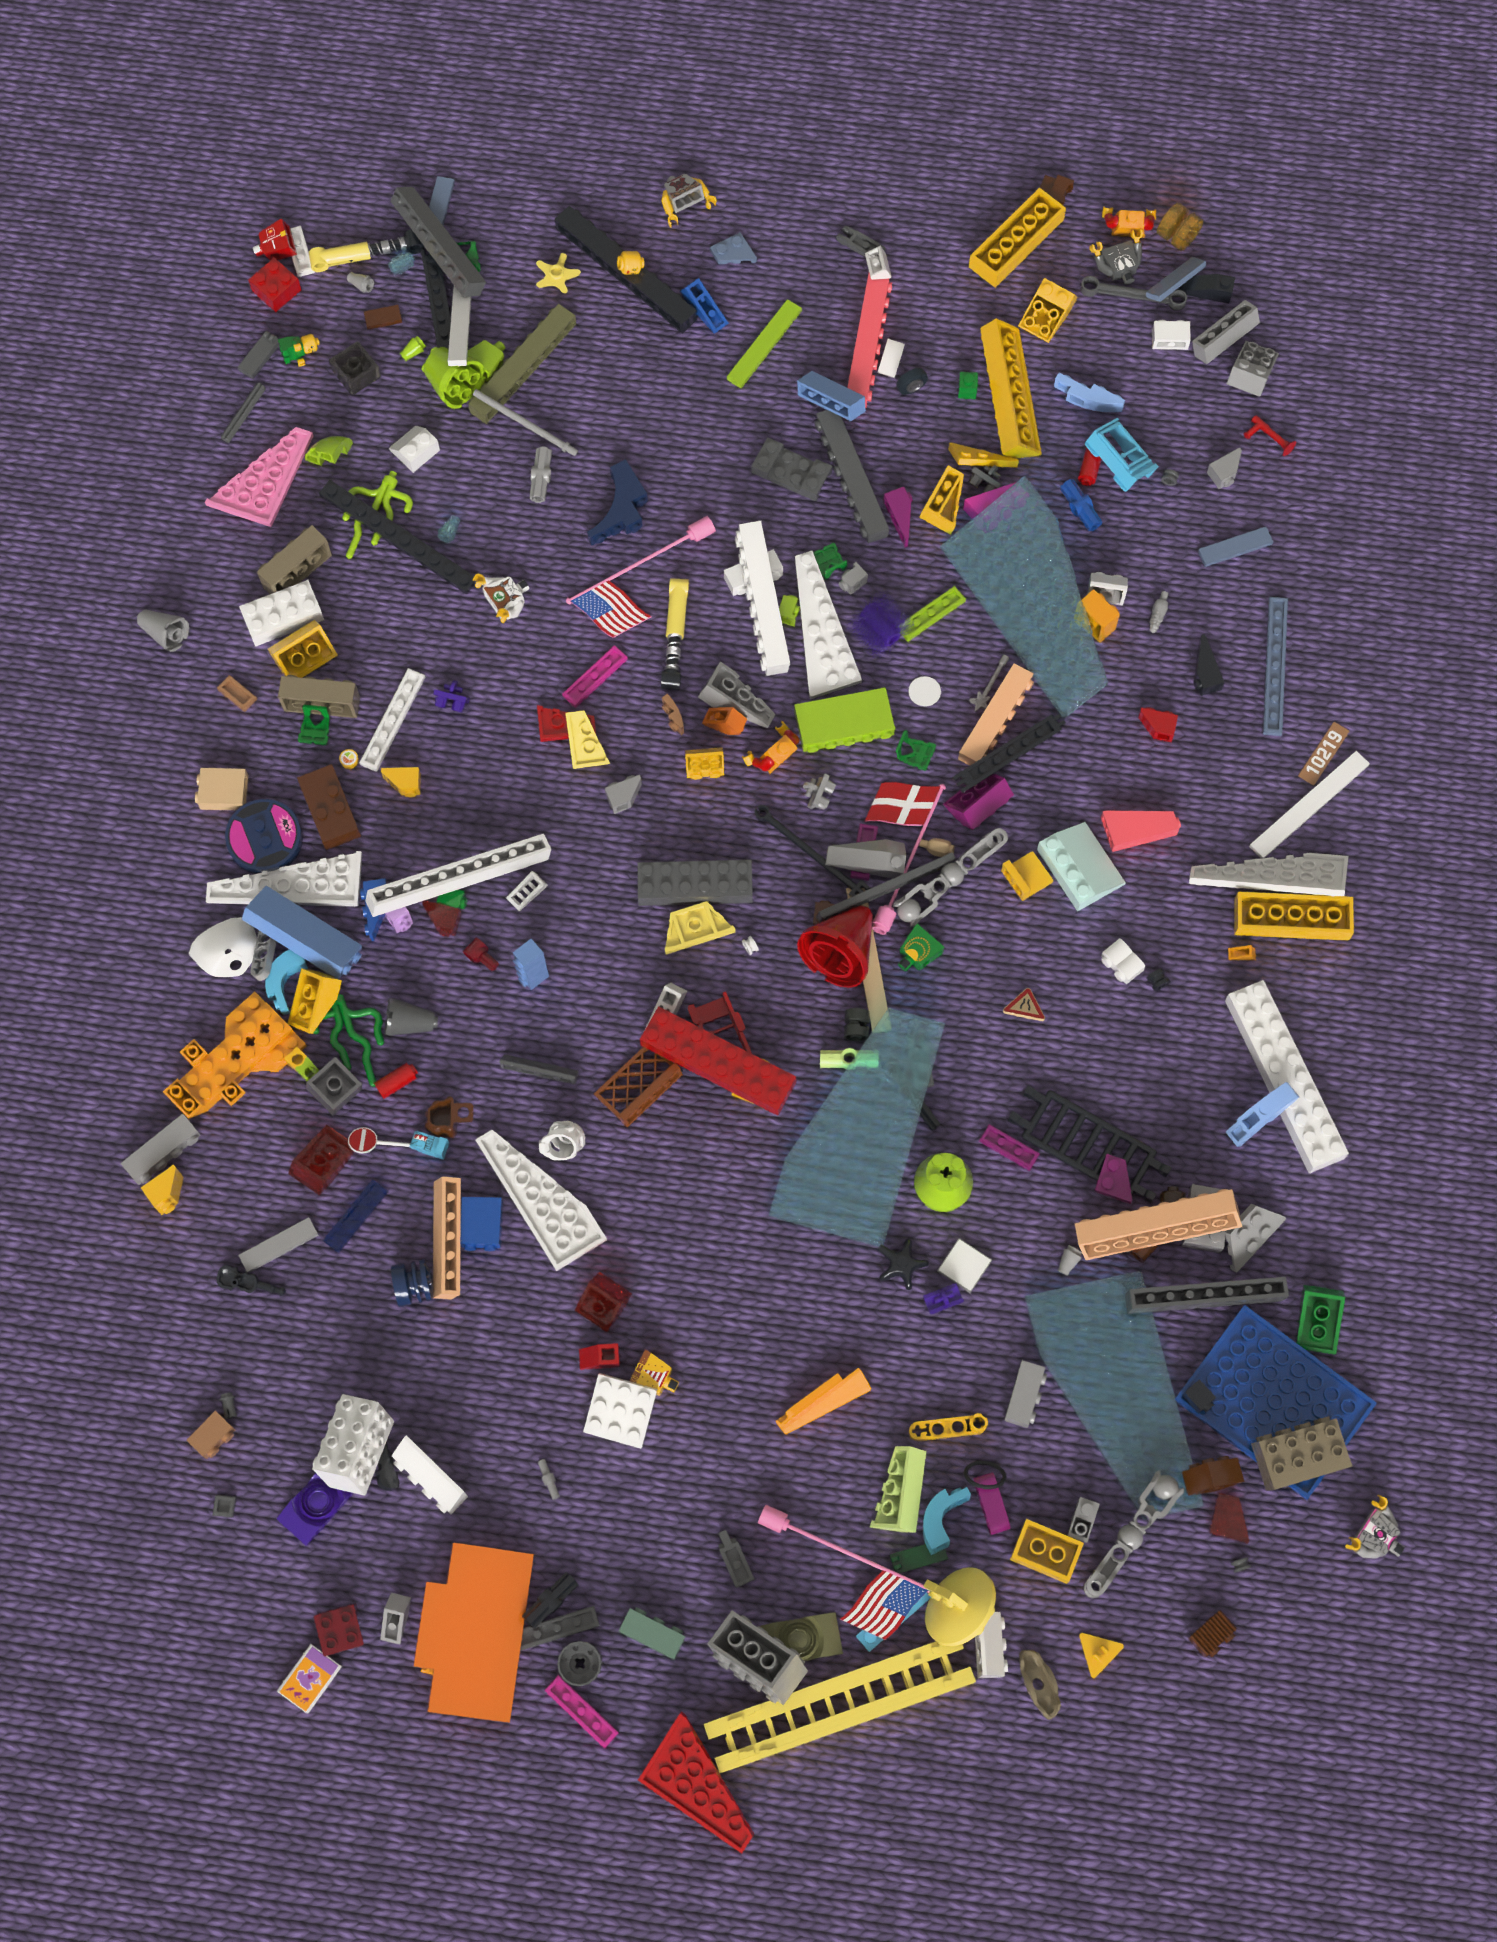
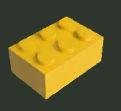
(1046, 1551)

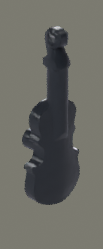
(231, 1277)
(386, 1476)

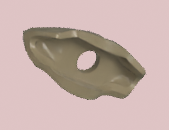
(1047, 1698)

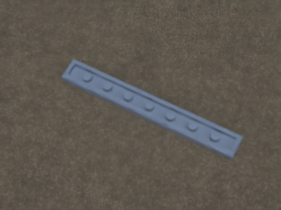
(1275, 666)

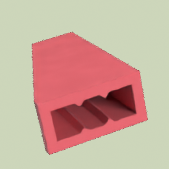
(1135, 828)

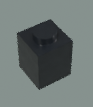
(1199, 1397)

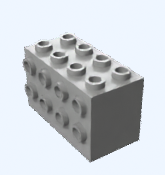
(757, 1658)

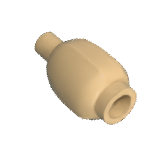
(938, 846)

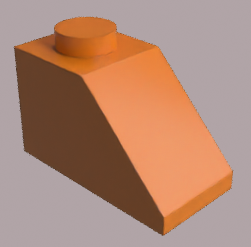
(725, 720)

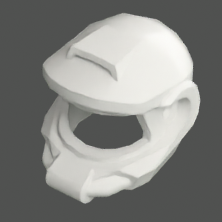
(565, 1136)

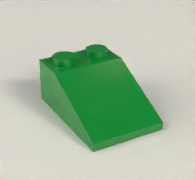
(1320, 1319)

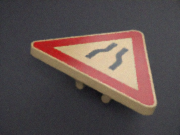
(1025, 1006)

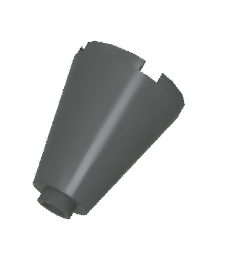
(408, 1018)

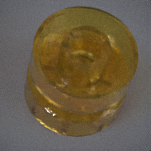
(1180, 226)

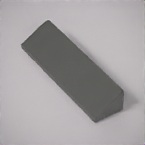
(539, 1069)

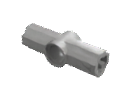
(540, 474)

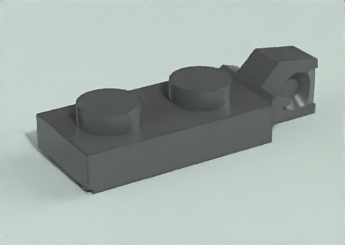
(734, 1560)

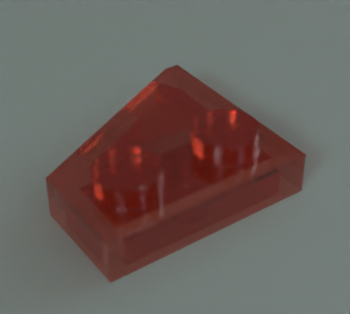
(1229, 1519)

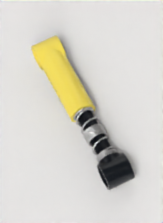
(323, 258)
(675, 632)

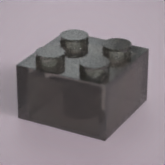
(355, 368)

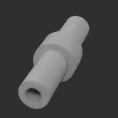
(548, 1479)

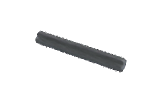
(243, 412)

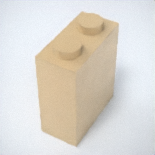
(221, 788)

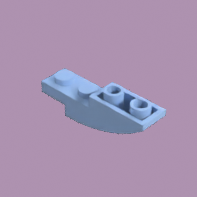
(1093, 399)
(1261, 1113)

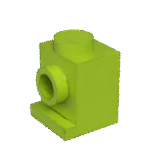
(789, 610)

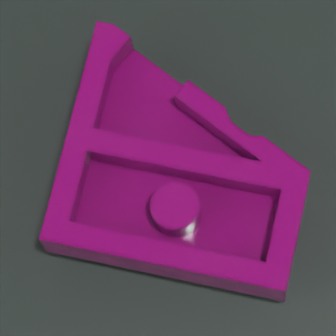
(1114, 1179)

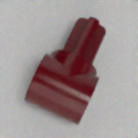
(478, 952)

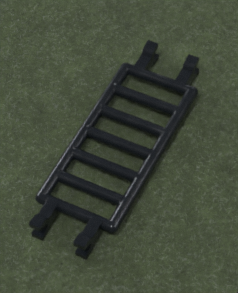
(1044, 1101)

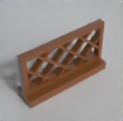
(646, 1097)

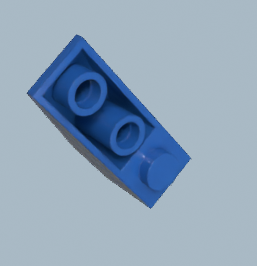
(373, 922)

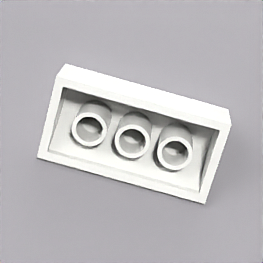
(428, 1475)

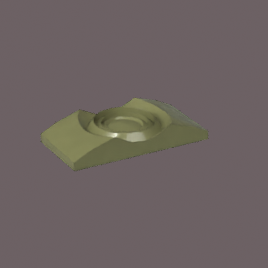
(810, 1636)

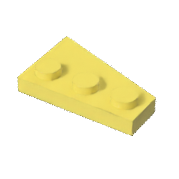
(583, 742)

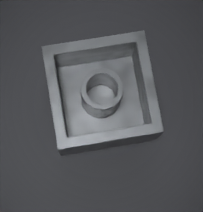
(334, 1086)

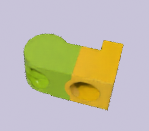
(301, 1064)

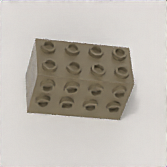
(1301, 1453)

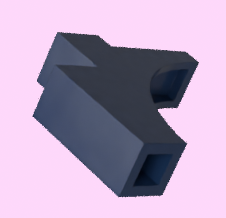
(623, 512)

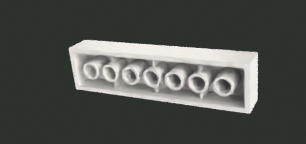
(763, 598)

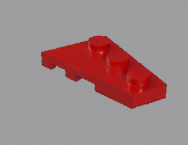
(554, 725)

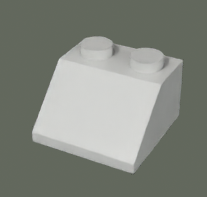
(415, 447)
(1111, 587)

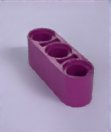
(992, 1505)

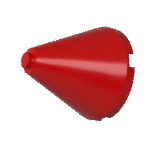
(839, 947)

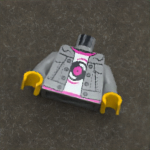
(1377, 1533)

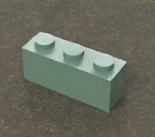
(652, 1633)

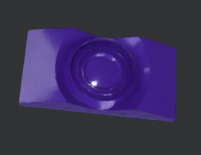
(312, 1509)

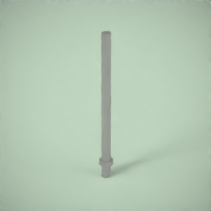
(565, 446)

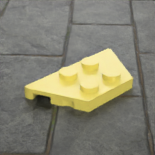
(695, 926)

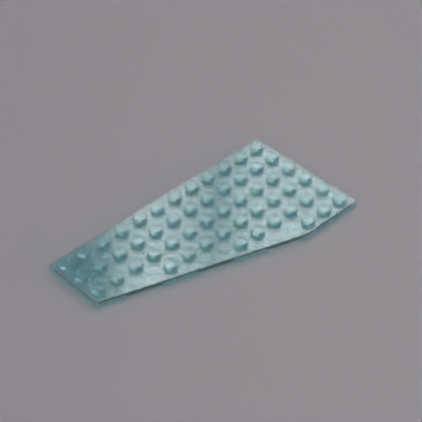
(1028, 587)
(856, 1147)
(1115, 1381)

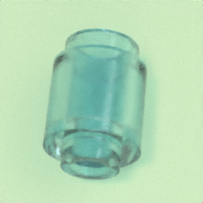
(401, 263)

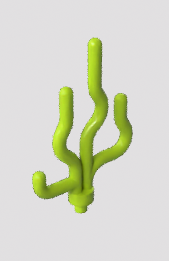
(383, 493)

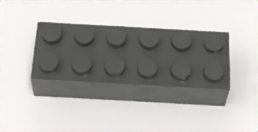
(694, 882)

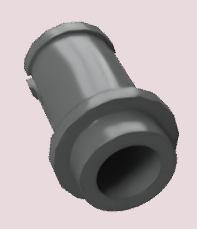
(228, 1405)

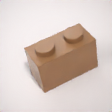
(211, 1435)

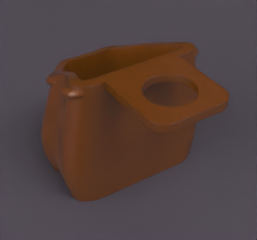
(443, 1117)

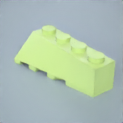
(902, 1491)

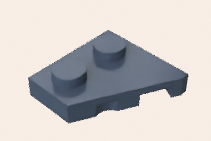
(733, 250)

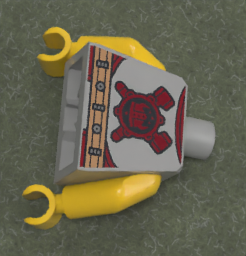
(682, 193)

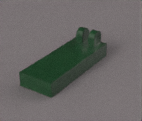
(915, 1558)

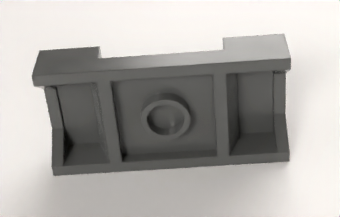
(791, 469)

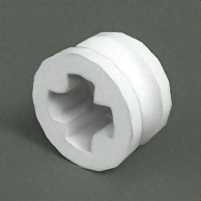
(750, 945)

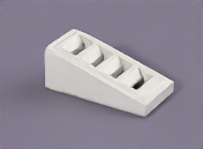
(522, 886)

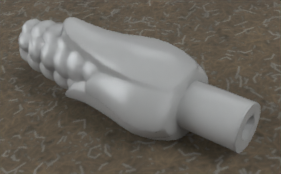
(1158, 612)

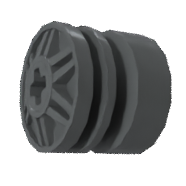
(567, 1663)

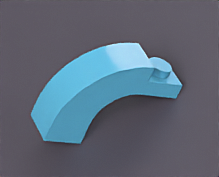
(281, 970)
(933, 1530)

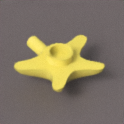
(556, 274)

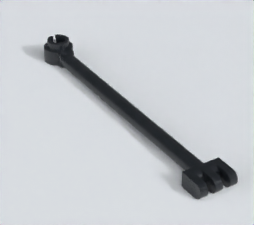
(856, 888)

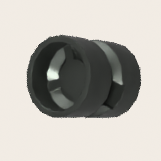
(856, 1024)

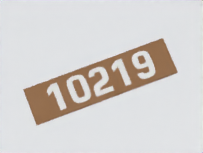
(1323, 753)

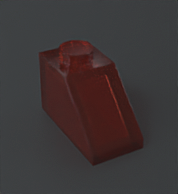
(443, 917)

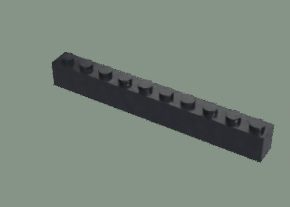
(643, 285)

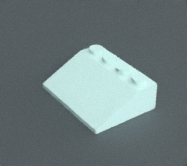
(1080, 865)

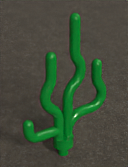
(342, 1013)

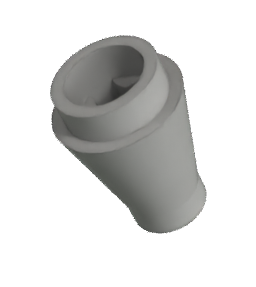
(362, 282)
(1069, 1259)

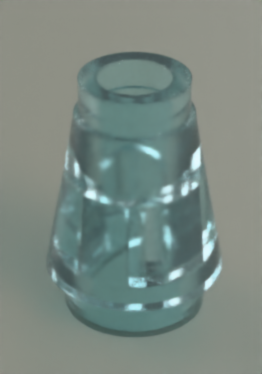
(448, 530)

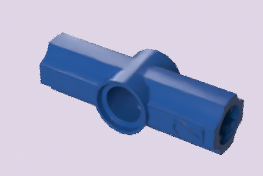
(1081, 505)

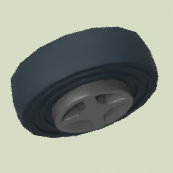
(912, 381)

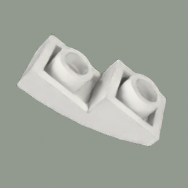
(891, 358)

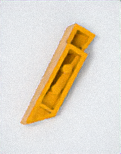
(824, 1399)

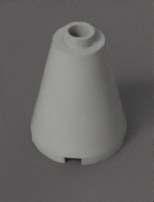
(164, 628)

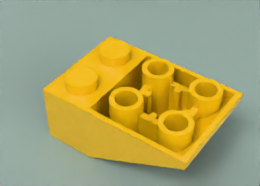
(1047, 310)
(704, 763)

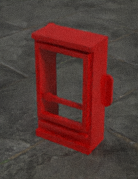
(716, 1010)

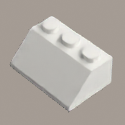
(990, 1649)

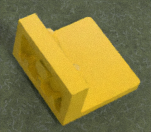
(1026, 875)

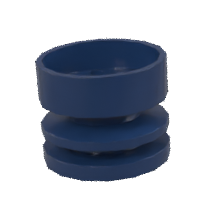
(411, 1282)

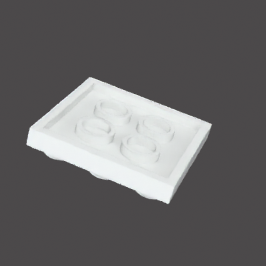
(620, 1410)

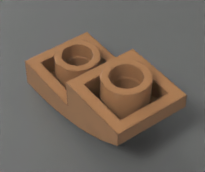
(673, 712)

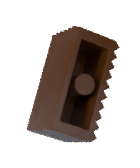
(1212, 1634)

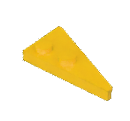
(974, 457)

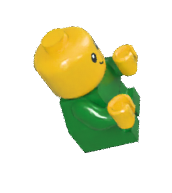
(295, 347)

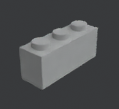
(1025, 1394)

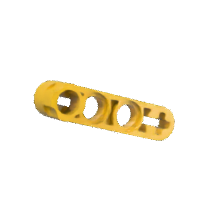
(947, 1426)

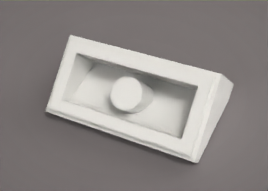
(878, 263)

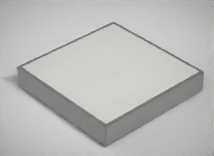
(964, 1265)

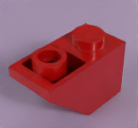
(1159, 724)
(600, 1356)

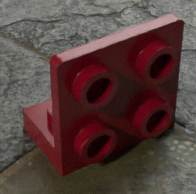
(338, 1629)

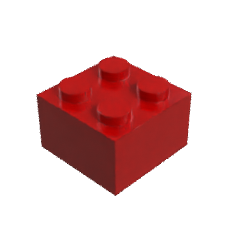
(275, 284)

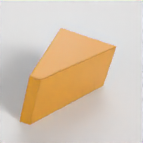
(1242, 953)

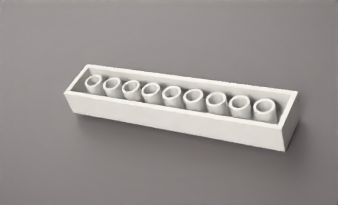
(1281, 1063)

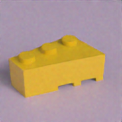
(943, 503)

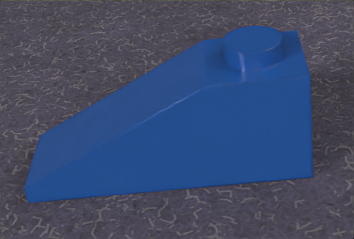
(706, 308)

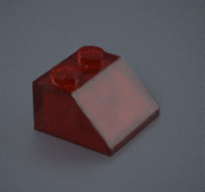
(603, 1301)

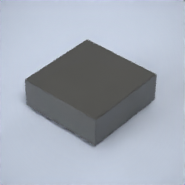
(224, 1506)

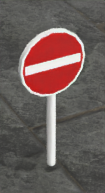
(365, 1140)

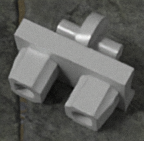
(823, 785)

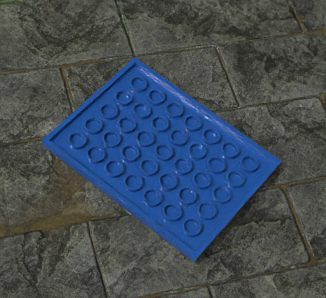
(1272, 1385)

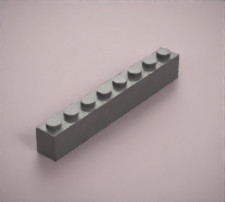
(438, 241)
(852, 476)
(1206, 1295)

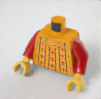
(1128, 220)
(777, 753)

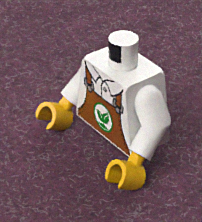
(503, 595)

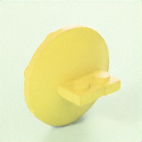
(959, 1606)

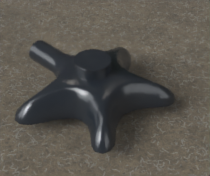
(901, 1263)

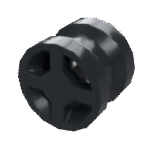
(1158, 979)

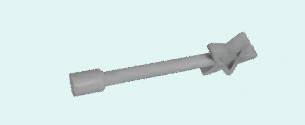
(981, 700)

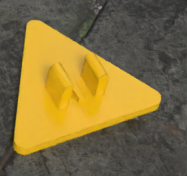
(1098, 1652)

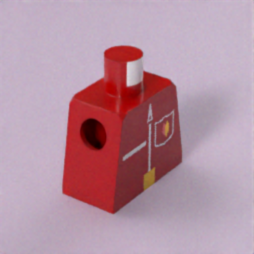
(276, 241)

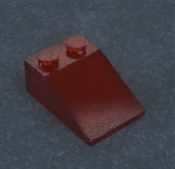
(321, 1160)

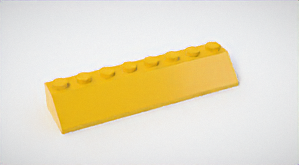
(1010, 390)

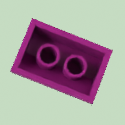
(979, 801)

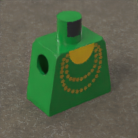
(919, 949)

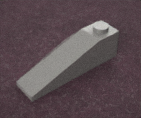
(726, 690)
(873, 857)

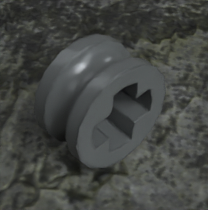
(1169, 477)
(1241, 1565)

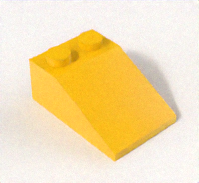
(313, 999)

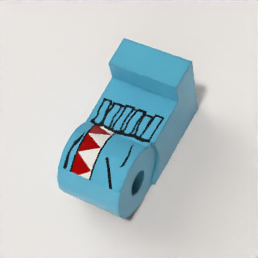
(429, 1144)

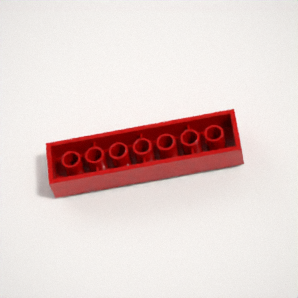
(718, 1060)

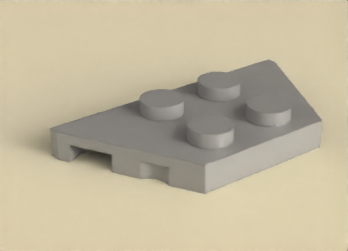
(1256, 1228)

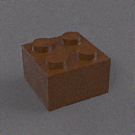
(1212, 1475)

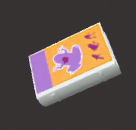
(309, 1678)

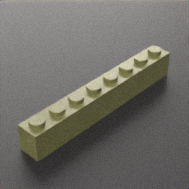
(523, 361)

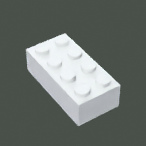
(281, 613)

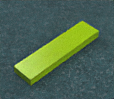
(933, 612)

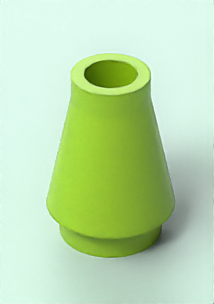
(413, 348)

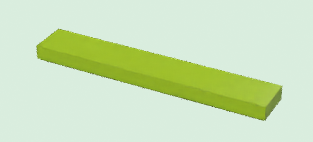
(764, 343)

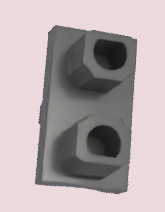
(979, 476)

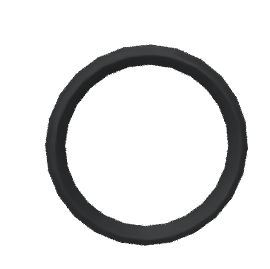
(988, 1464)

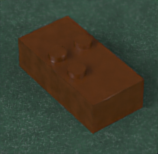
(328, 807)

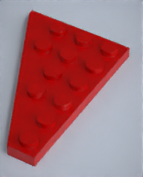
(690, 1781)

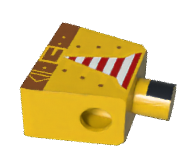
(654, 1373)

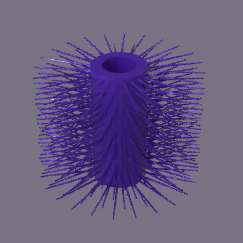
(880, 625)

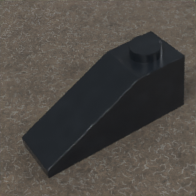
(1210, 287)
(1207, 673)

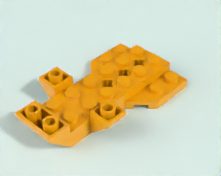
(217, 1074)

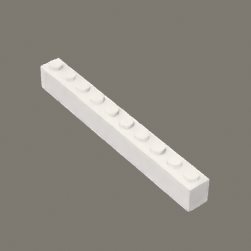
(457, 875)

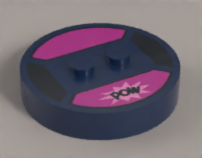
(263, 836)

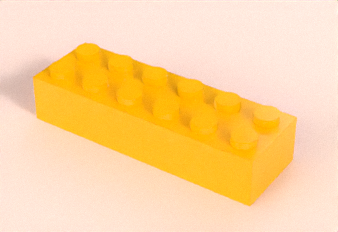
(1017, 237)
(1293, 916)

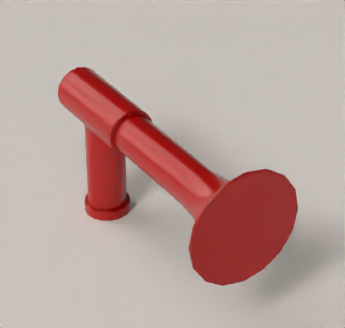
(1260, 424)

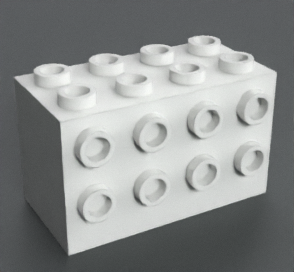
(353, 1444)

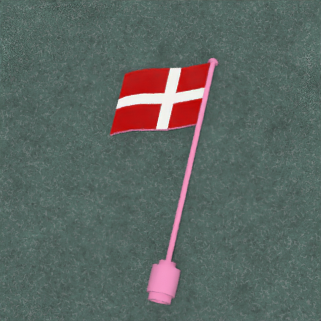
(903, 806)

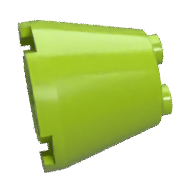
(453, 383)
(939, 1192)

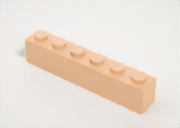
(996, 715)
(446, 1237)

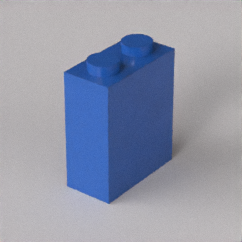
(481, 1223)

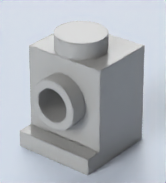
(853, 579)

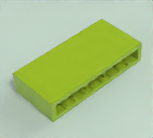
(844, 720)

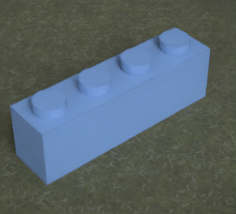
(831, 396)
(530, 964)

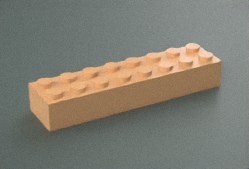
(1158, 1224)

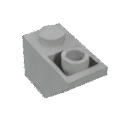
(623, 794)
(1083, 1519)

